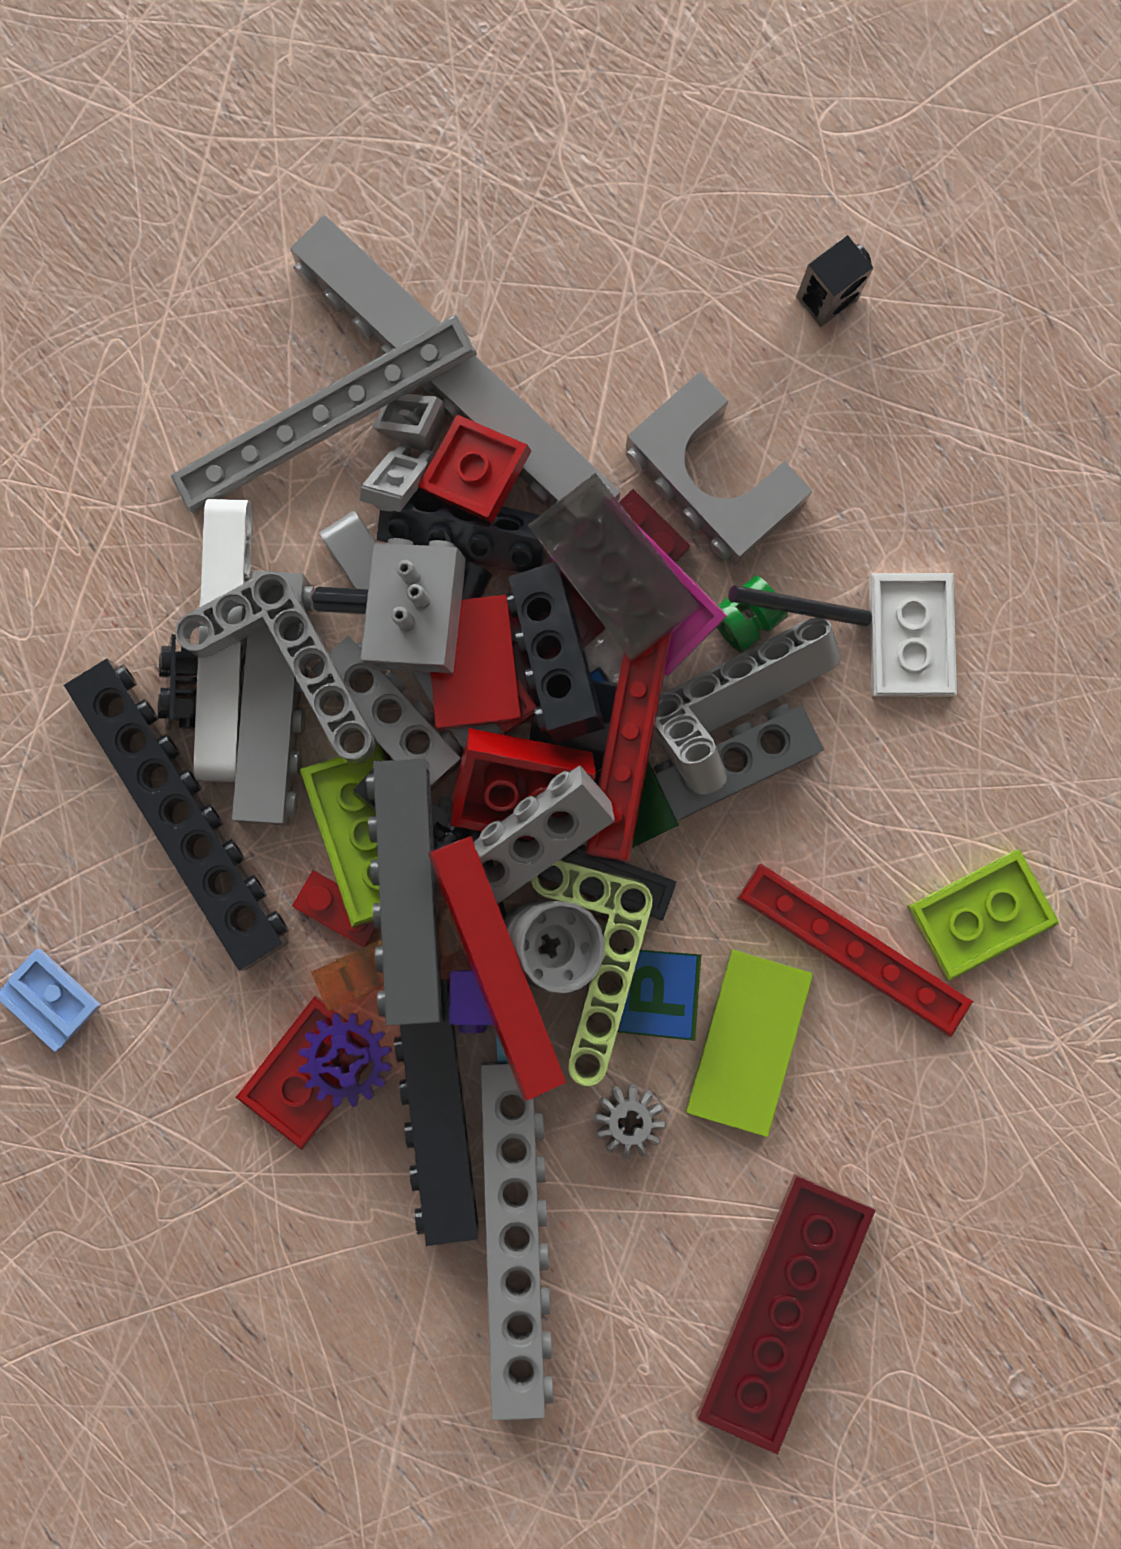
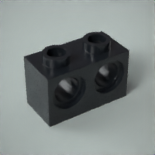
(835, 280)

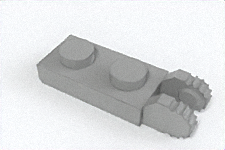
(395, 479)

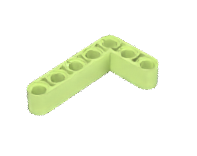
(623, 962)

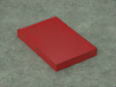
(484, 673)
(279, 1089)

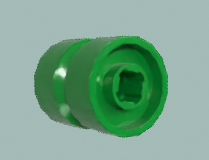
(742, 632)

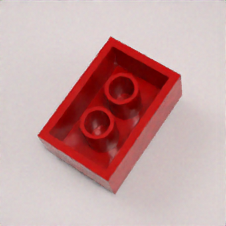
(505, 770)

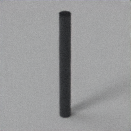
(799, 605)

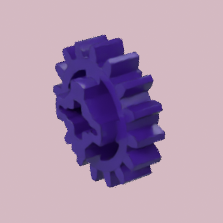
(349, 1078)

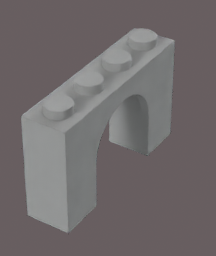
(730, 523)

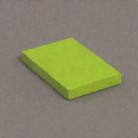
(982, 914)

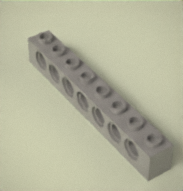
(514, 1395)

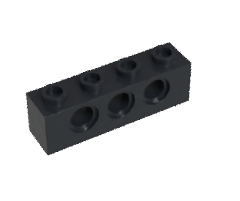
(501, 544)
(579, 710)

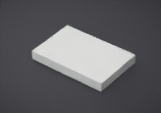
(912, 635)

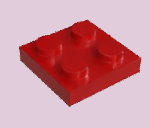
(474, 468)

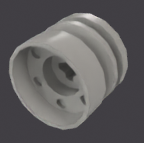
(571, 949)

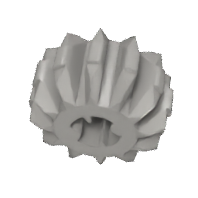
(639, 1131)

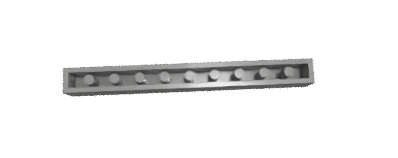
(470, 389)

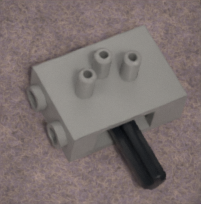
(408, 606)

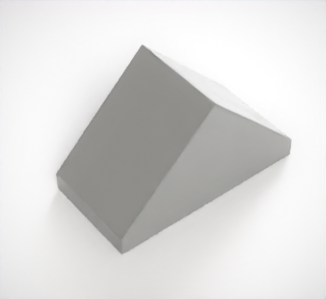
(413, 420)

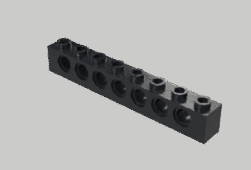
(92, 695)

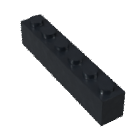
(437, 1130)

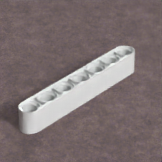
(221, 676)

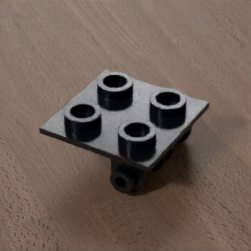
(172, 664)

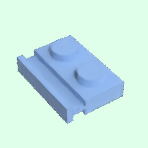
(48, 1000)

